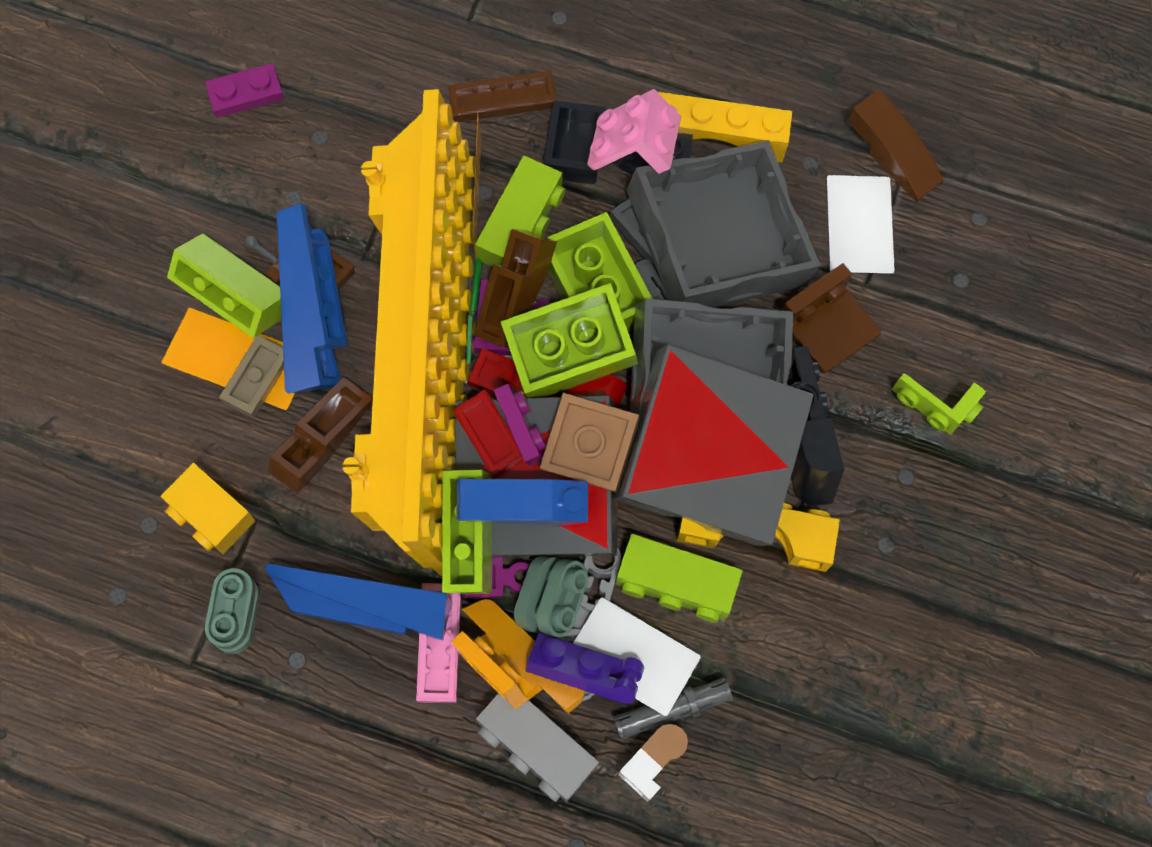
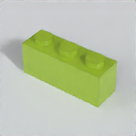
(522, 207)
(226, 285)
(464, 543)
(678, 579)

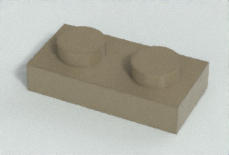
(254, 377)

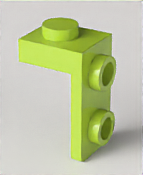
(937, 412)

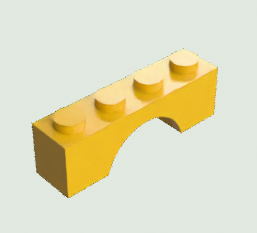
(732, 122)
(806, 537)

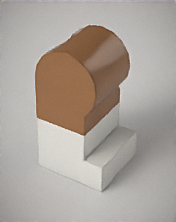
(661, 748)

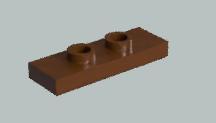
(502, 96)

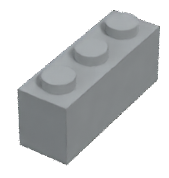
(537, 746)

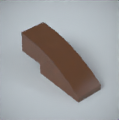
(896, 145)
(514, 283)
(319, 435)

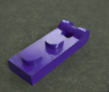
(585, 668)

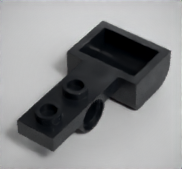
(572, 135)
(819, 459)

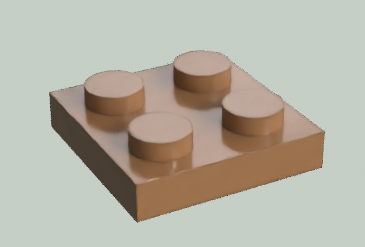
(590, 442)

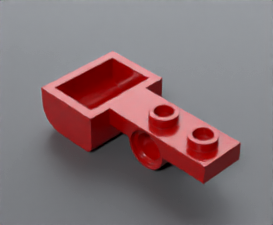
(496, 371)

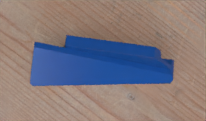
(308, 304)
(362, 602)

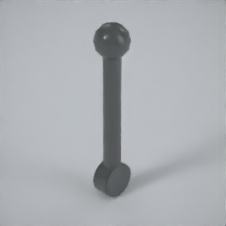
(252, 242)

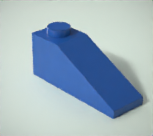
(522, 501)

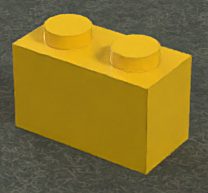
(207, 508)

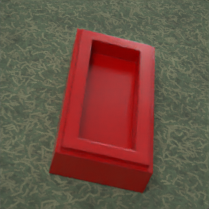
(488, 433)

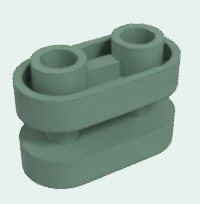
(551, 596)
(232, 611)

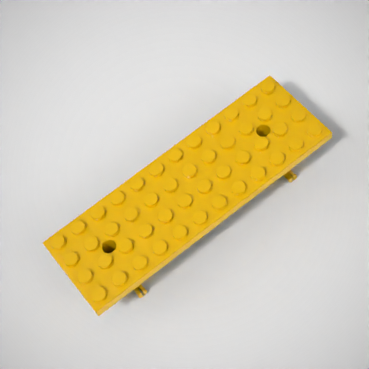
(423, 213)

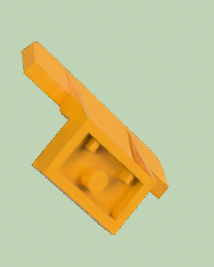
(503, 658)

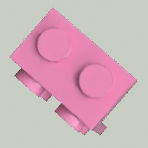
(640, 125)

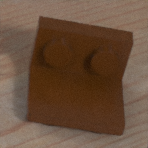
(830, 320)

